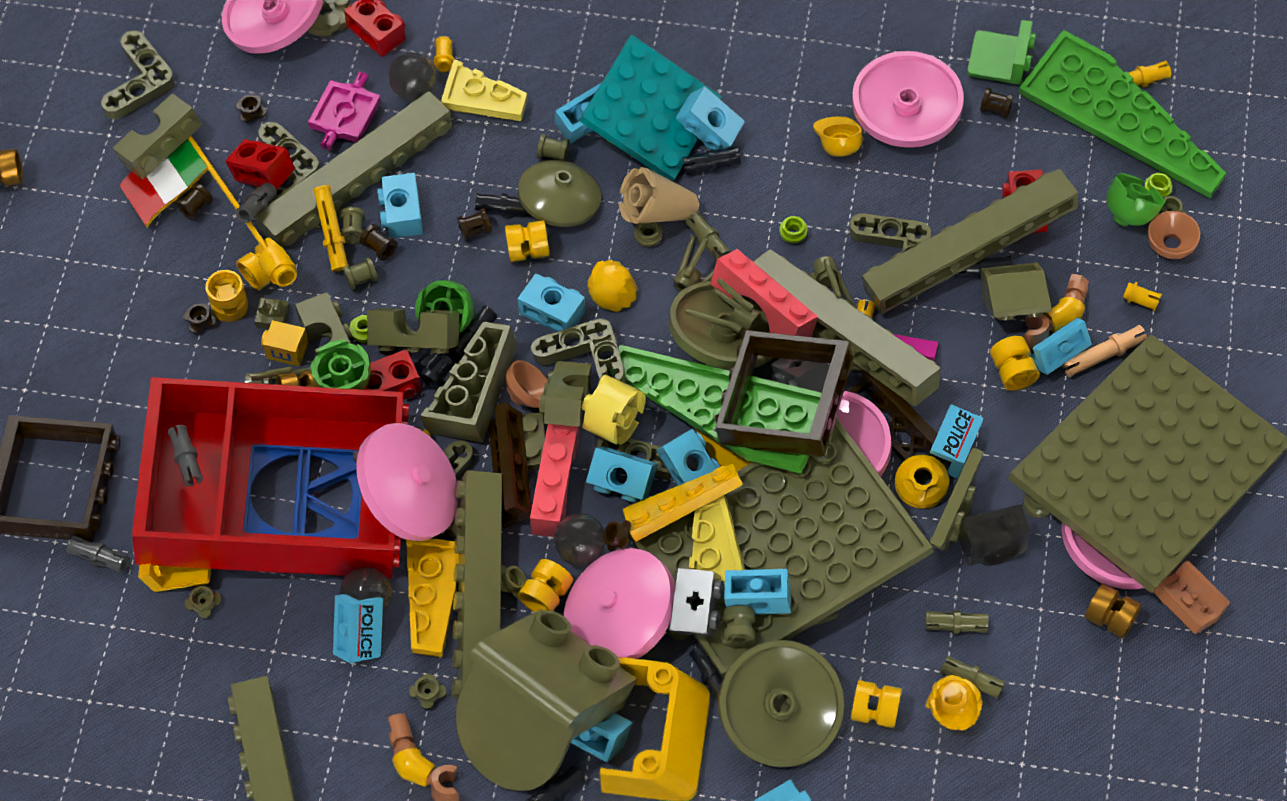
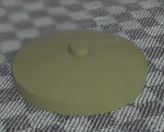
(706, 340)
(781, 703)

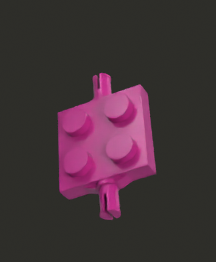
(344, 111)

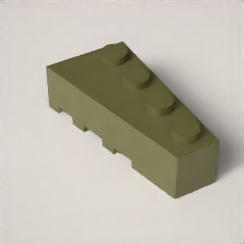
(470, 394)

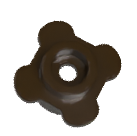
(250, 102)
(195, 312)
(617, 535)

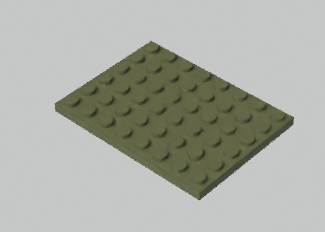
(1150, 462)
(828, 526)

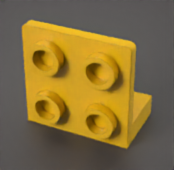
(168, 578)

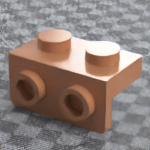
(1192, 598)

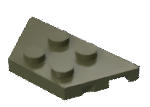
(959, 504)

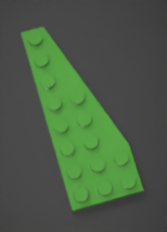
(1100, 98)
(695, 396)

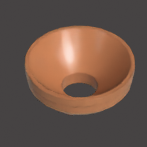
(1177, 226)
(525, 383)

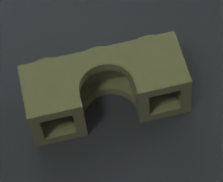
(145, 152)
(321, 319)
(389, 329)
(565, 393)

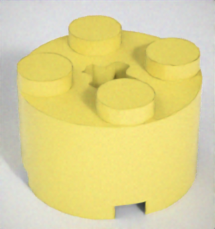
(613, 410)

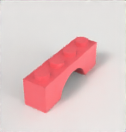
(782, 309)
(553, 478)

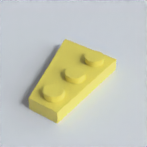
(477, 94)
(715, 539)

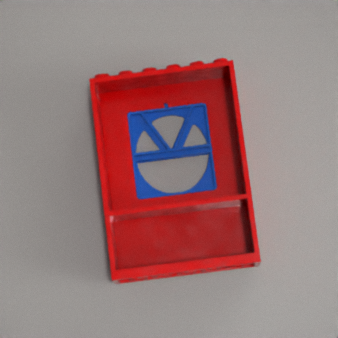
(236, 436)

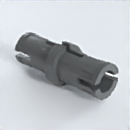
(250, 209)
(185, 455)
(97, 554)

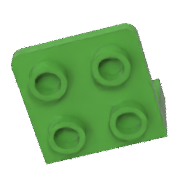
(1001, 55)

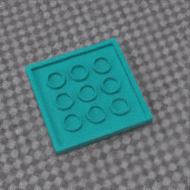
(640, 107)

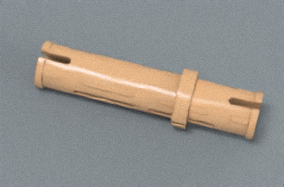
(1114, 346)

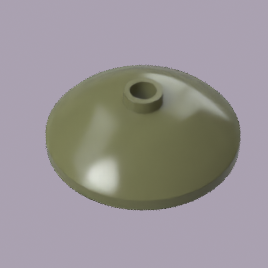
(559, 193)

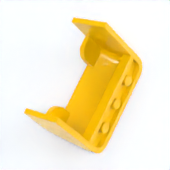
(676, 768)

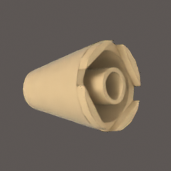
(655, 198)

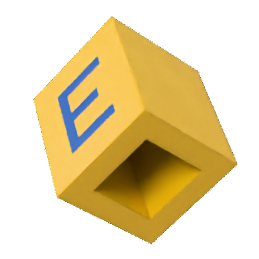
(285, 343)

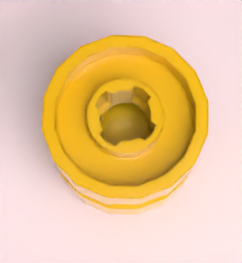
(537, 241)
(251, 269)
(227, 295)
(1014, 363)
(547, 583)
(887, 705)

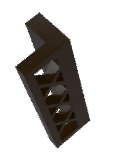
(904, 415)
(510, 460)

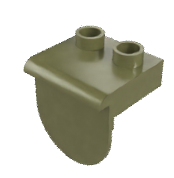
(532, 696)

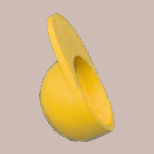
(839, 135)

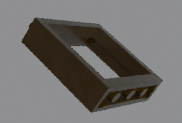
(793, 347)
(24, 427)

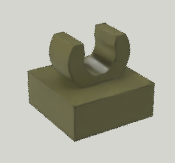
(271, 310)

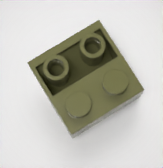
(1015, 291)

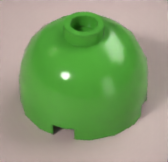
(1132, 202)
(447, 296)
(341, 366)

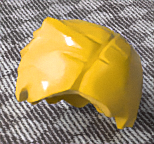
(612, 286)
(955, 702)

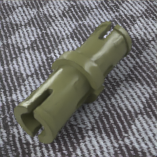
(703, 230)
(956, 621)
(982, 680)

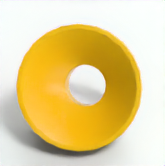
(921, 495)

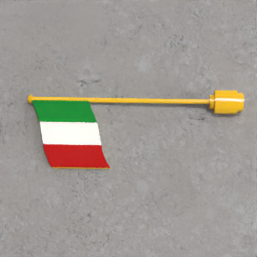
(176, 177)

